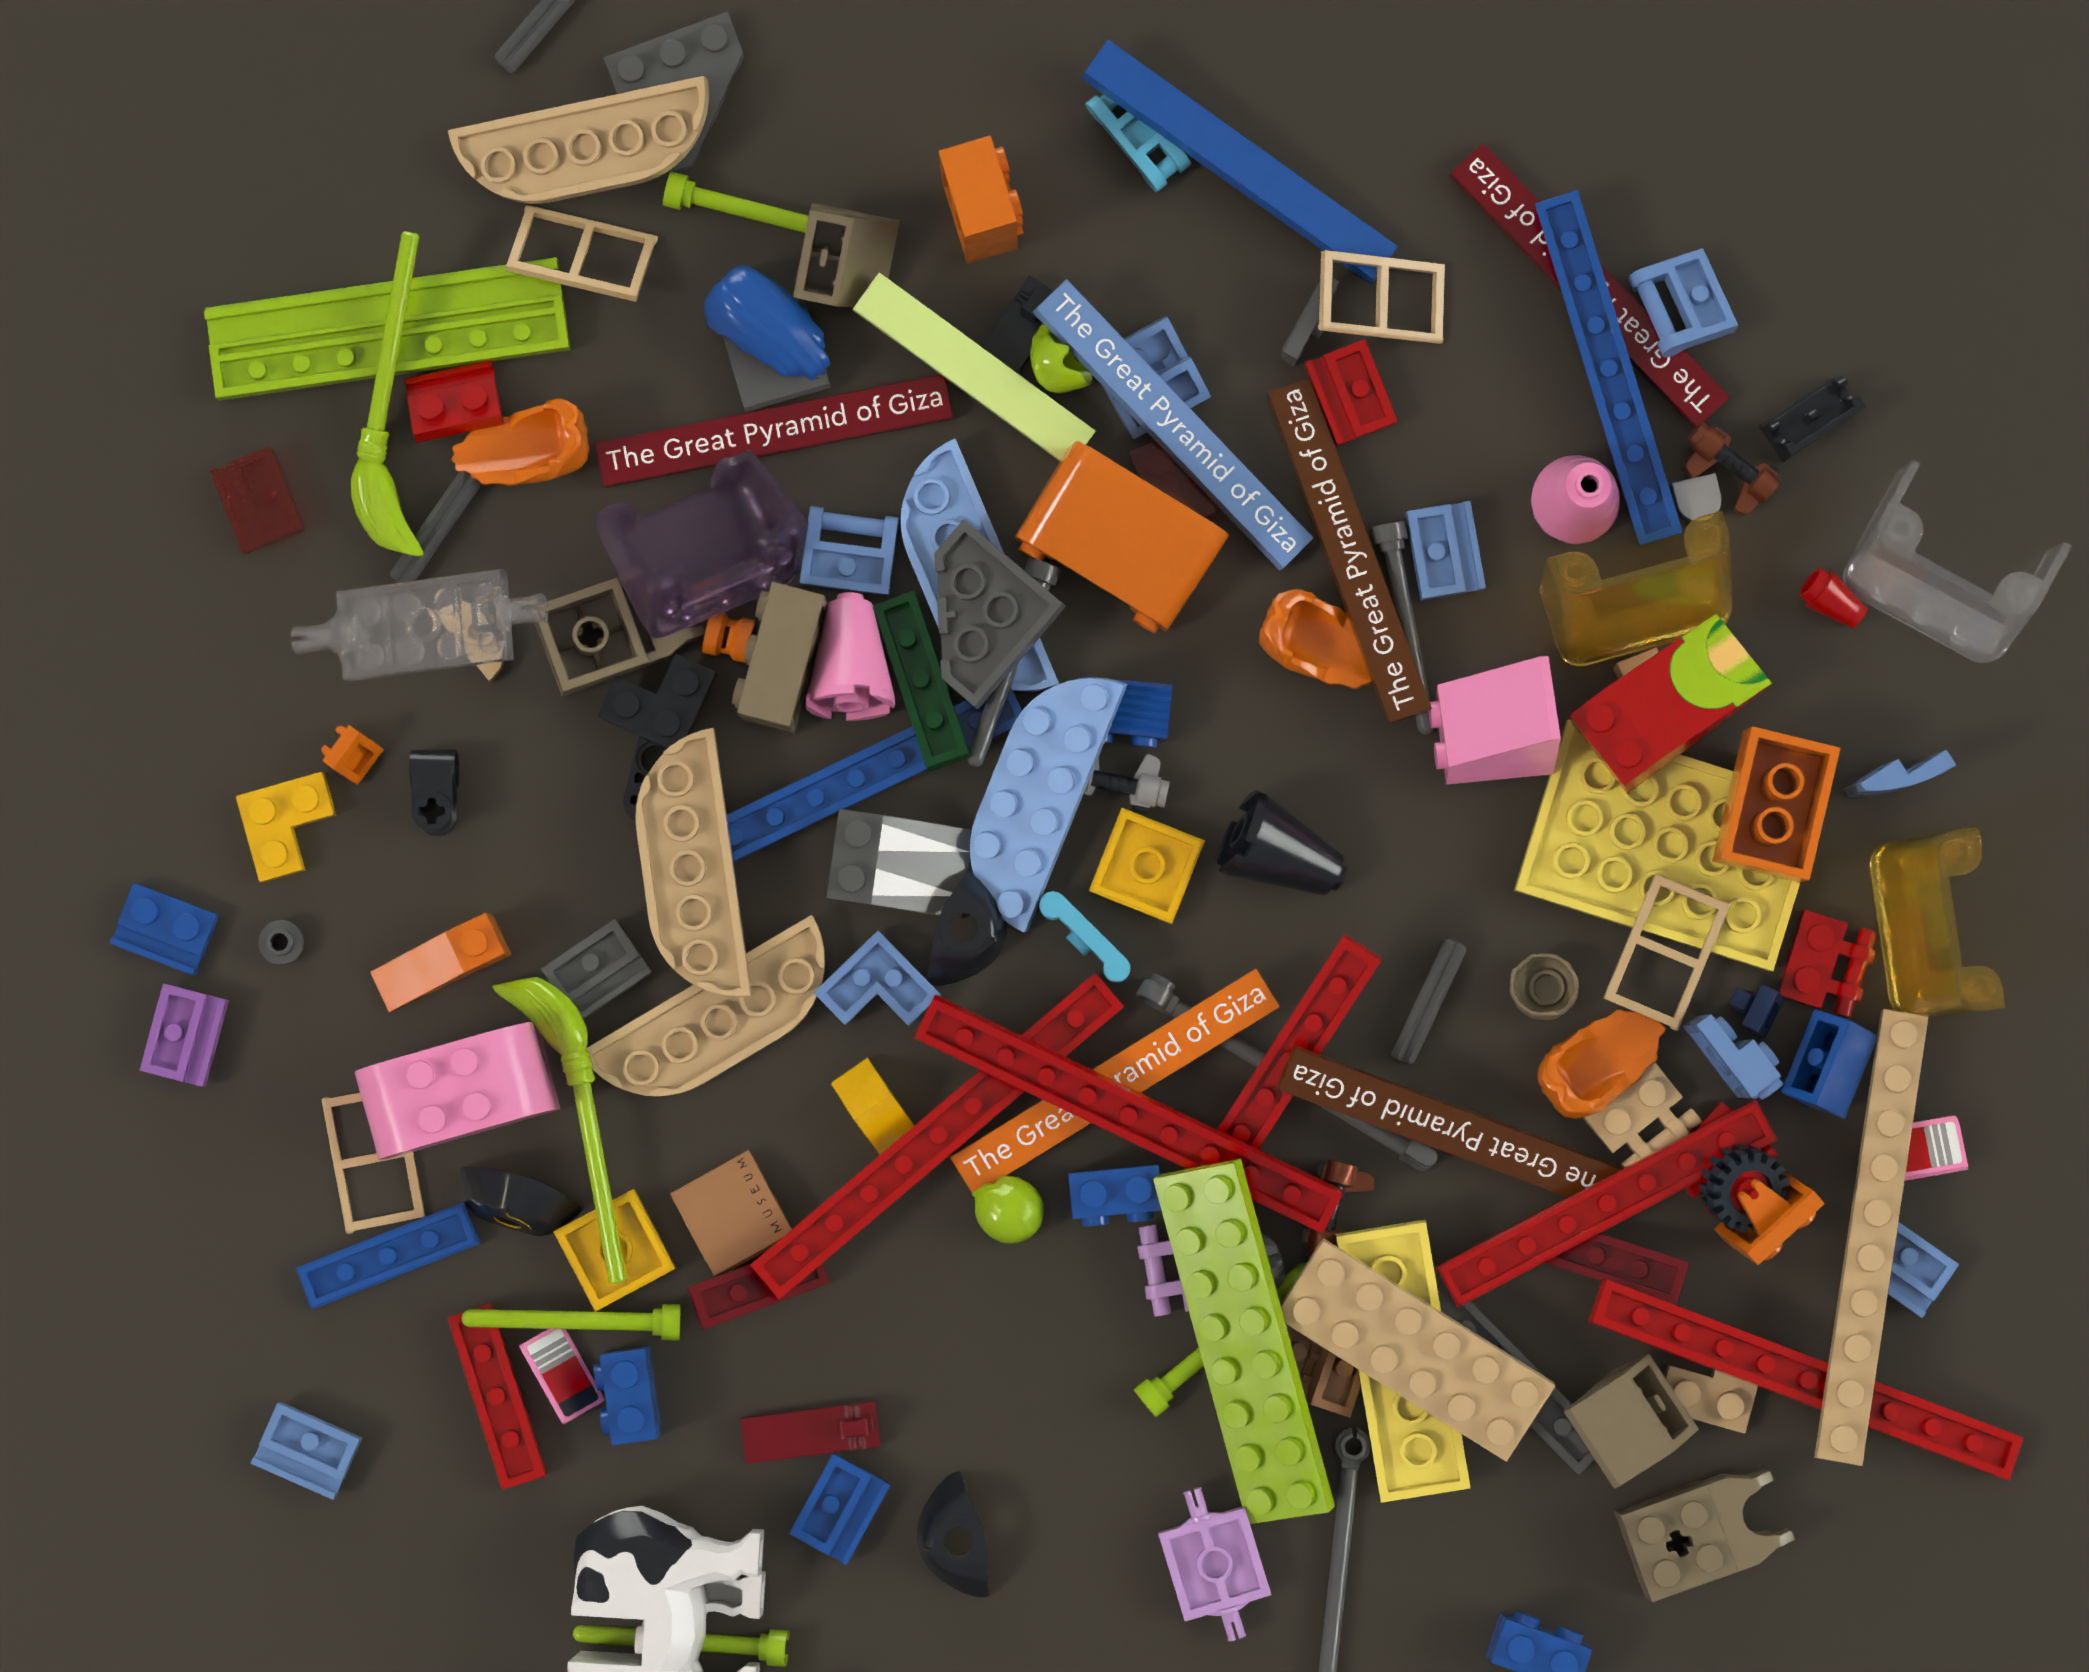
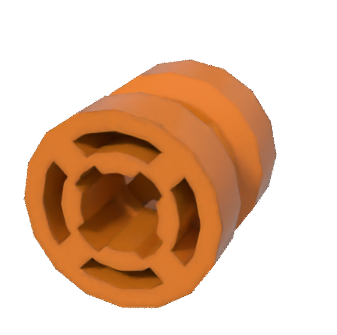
(737, 638)

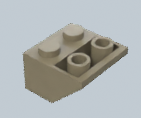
(843, 254)
(1631, 1420)

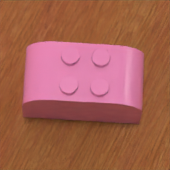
(457, 1090)

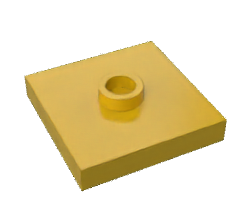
(1146, 866)
(641, 1248)

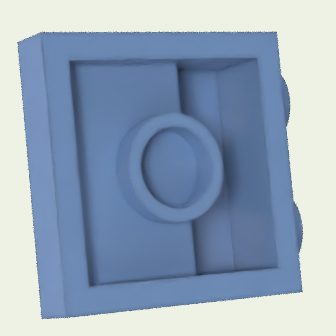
(1744, 1066)

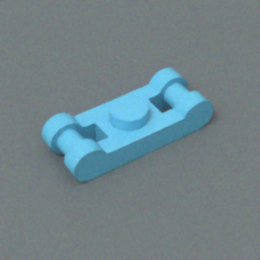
(1138, 142)
(1085, 935)

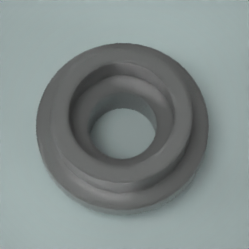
(294, 946)

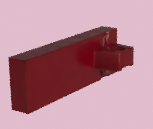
(1628, 1265)
(742, 1293)
(810, 1432)

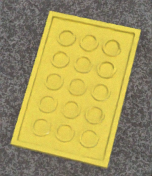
(1603, 846)

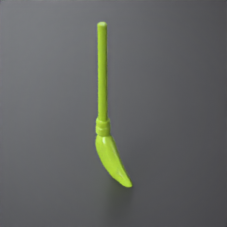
(371, 482)
(567, 1033)

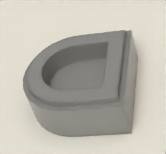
(1696, 496)

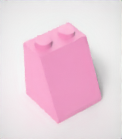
(1497, 724)

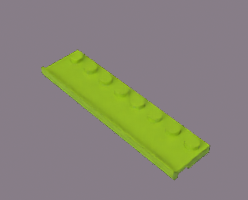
(340, 331)

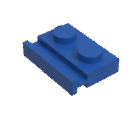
(164, 929)
(839, 1508)

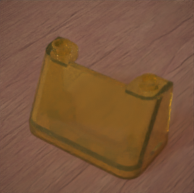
(1639, 608)
(1921, 927)

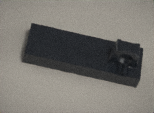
(1014, 331)

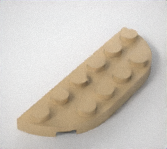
(585, 143)
(692, 867)
(708, 1033)

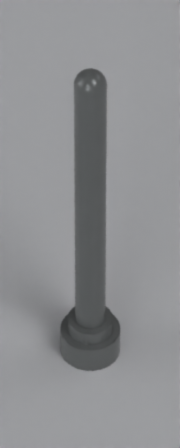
(1390, 541)
(1046, 576)

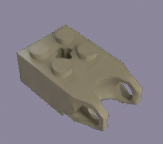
(623, 642)
(1713, 1529)

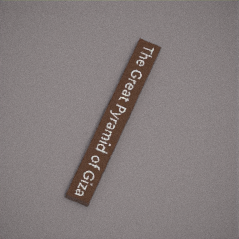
(1348, 551)
(1440, 1124)

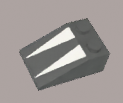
(896, 862)

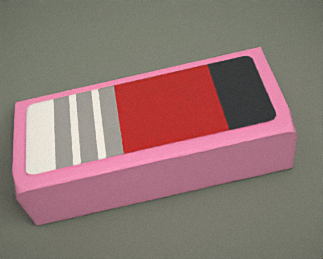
(1935, 1148)
(562, 1373)

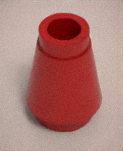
(1831, 597)

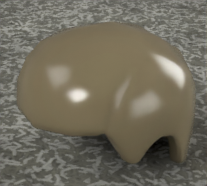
(1544, 986)

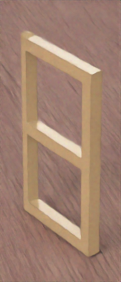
(1383, 265)
(573, 277)
(1697, 964)
(340, 1165)

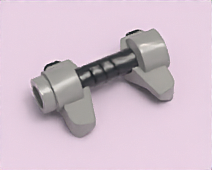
(1144, 790)

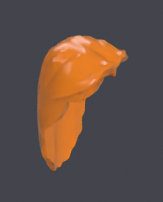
(528, 446)
(1313, 639)
(1599, 1062)

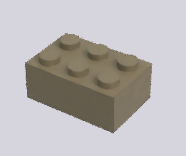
(780, 657)

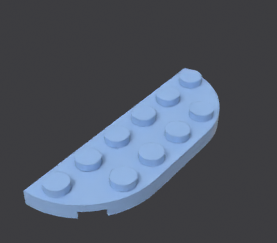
(931, 510)
(1039, 791)

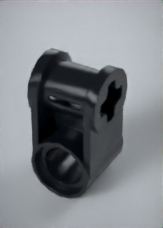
(434, 780)

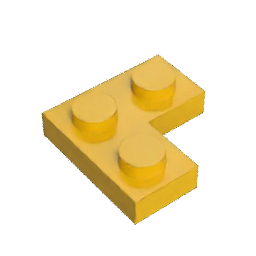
(273, 814)

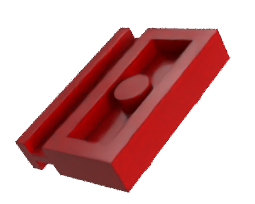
(1350, 393)
(453, 401)

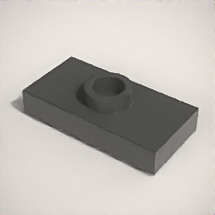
(1305, 327)

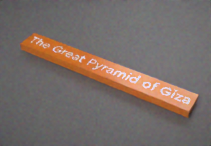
(1135, 1067)

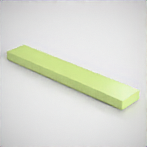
(971, 367)

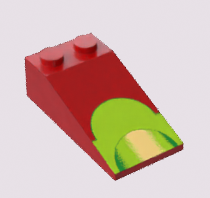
(1669, 702)

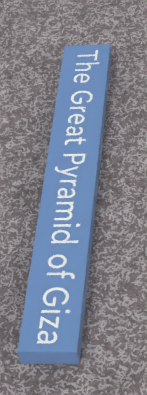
(1173, 424)

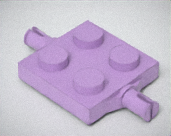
(1214, 1563)

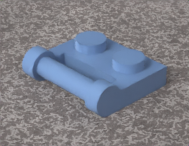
(1695, 296)
(845, 565)

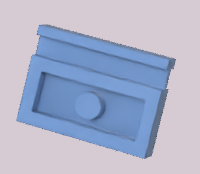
(1445, 550)
(1917, 1271)
(306, 1450)

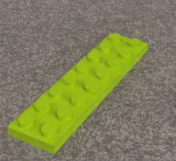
(1244, 1342)

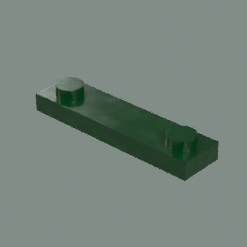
(921, 681)

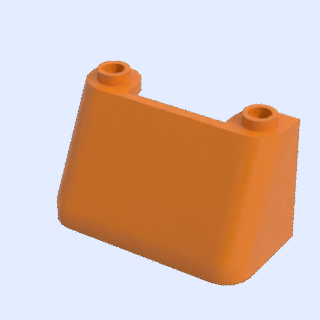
(1121, 535)

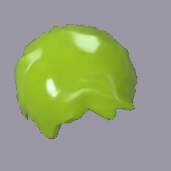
(1055, 364)
(1009, 1209)

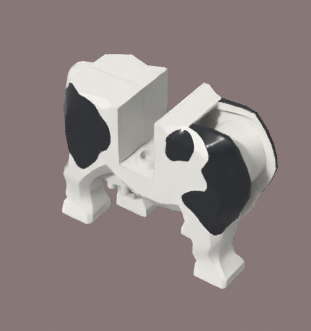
(669, 1577)

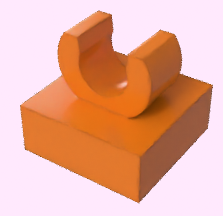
(352, 754)

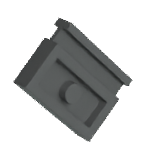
(598, 969)

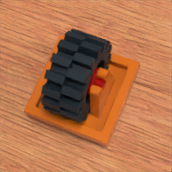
(1756, 1201)

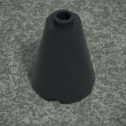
(1279, 849)

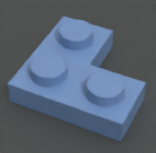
(872, 971)

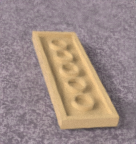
(1415, 1350)

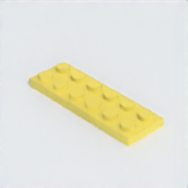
(1409, 1446)

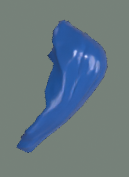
(766, 323)

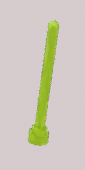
(683, 192)
(661, 1322)
(1158, 1391)
(768, 1647)

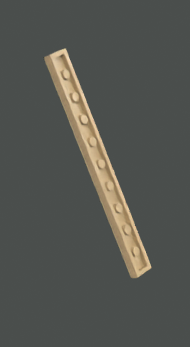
(1871, 1237)

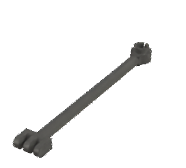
(1159, 995)
(1341, 1546)

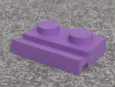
(184, 1035)

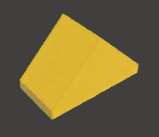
(872, 1105)

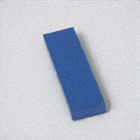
(388, 1255)

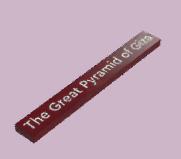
(1514, 212)
(774, 430)

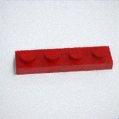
(498, 1402)

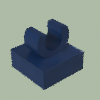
(1759, 1010)

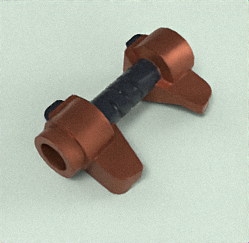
(1712, 445)
(1349, 1180)

